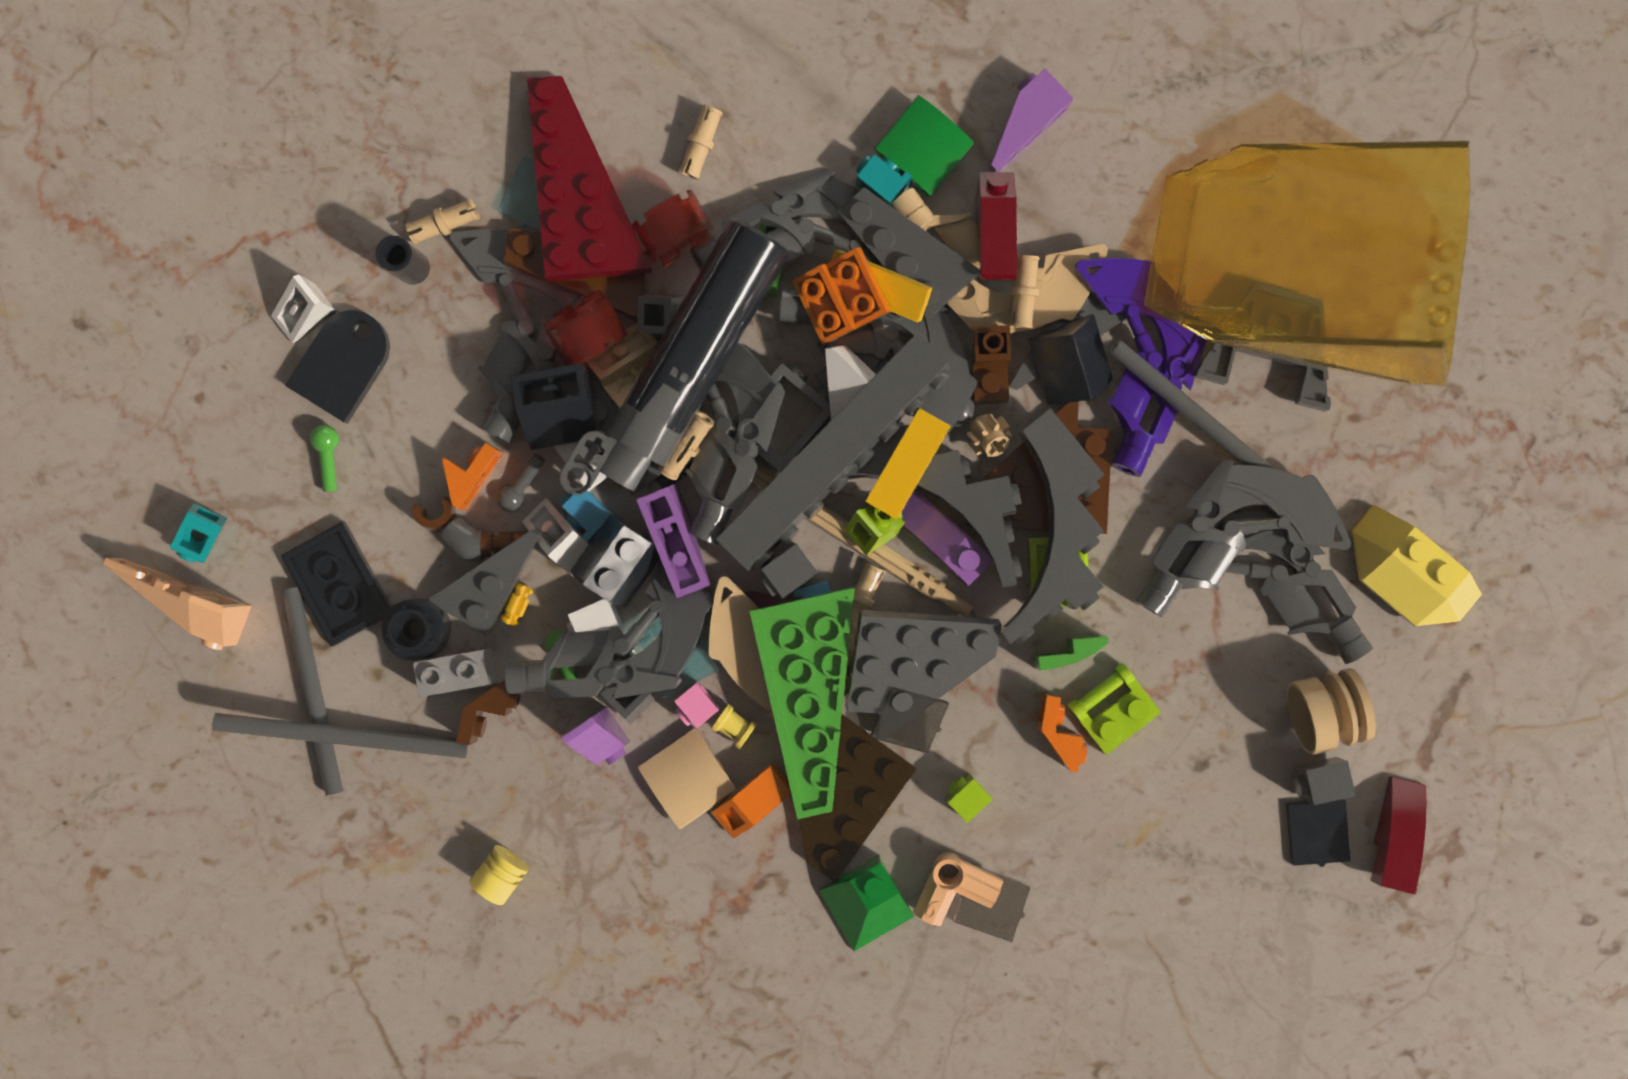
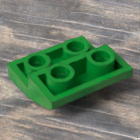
(924, 145)

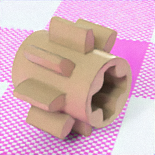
(989, 435)

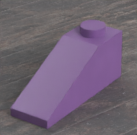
(1035, 109)
(944, 539)
(678, 549)
(598, 738)

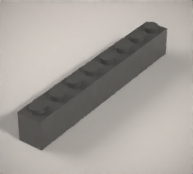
(834, 453)

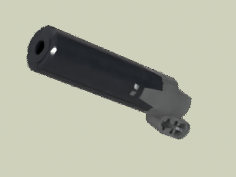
(685, 359)

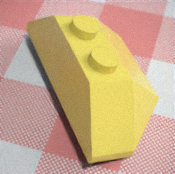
(1411, 570)

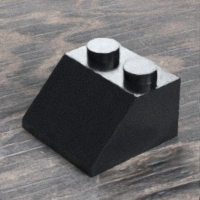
(616, 562)

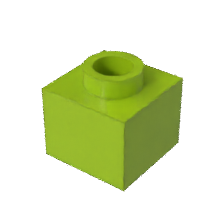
(967, 797)

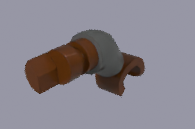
(463, 538)

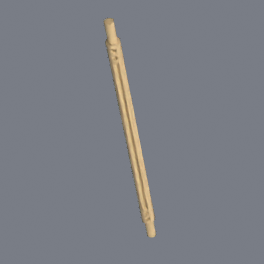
(883, 556)

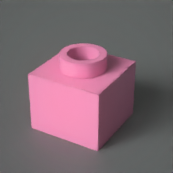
(696, 705)

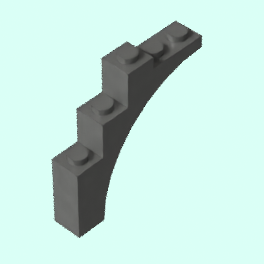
(979, 503)
(1063, 576)

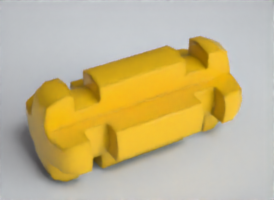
(516, 604)

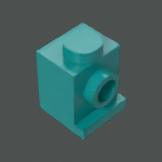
(882, 178)
(202, 520)

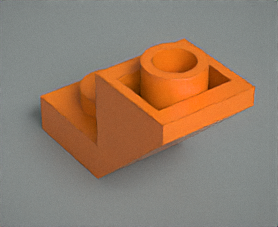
(1066, 745)
(753, 801)

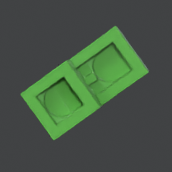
(1078, 649)

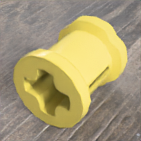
(734, 726)

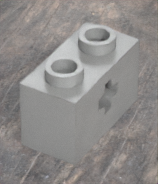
(455, 672)

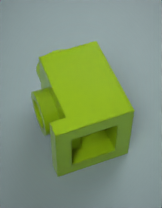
(878, 525)

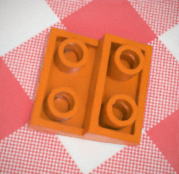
(841, 295)

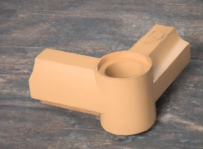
(940, 891)

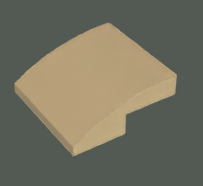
(622, 364)
(687, 778)

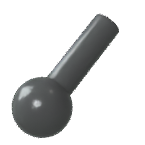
(511, 496)

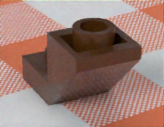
(990, 364)
(493, 701)

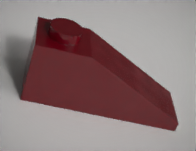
(997, 225)

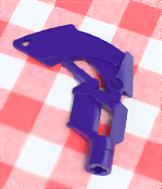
(1122, 288)

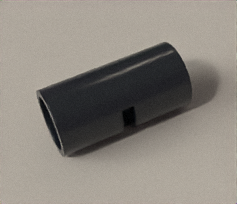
(402, 260)

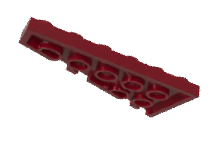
(579, 209)

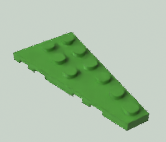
(805, 669)

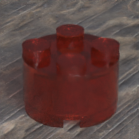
(673, 227)
(584, 330)

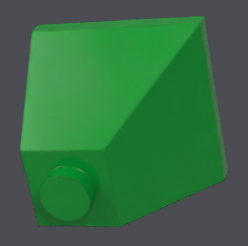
(866, 903)

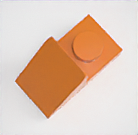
(465, 483)

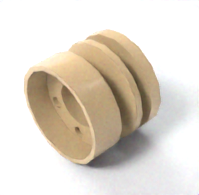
(1331, 711)

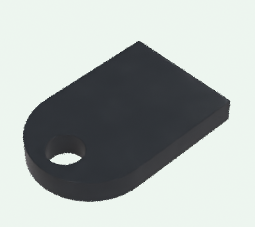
(339, 367)

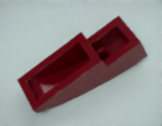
(1400, 836)

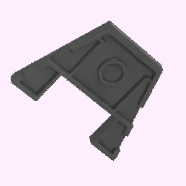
(1312, 386)

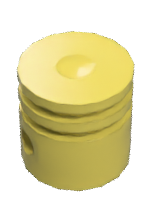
(499, 875)

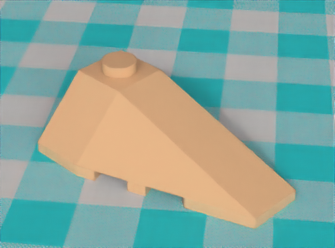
(194, 608)

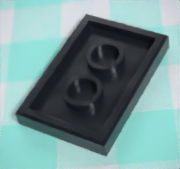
(337, 584)

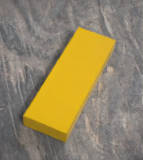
(902, 293)
(908, 463)

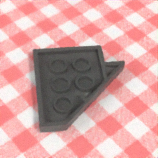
(915, 654)

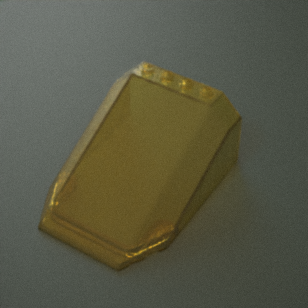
(1320, 253)

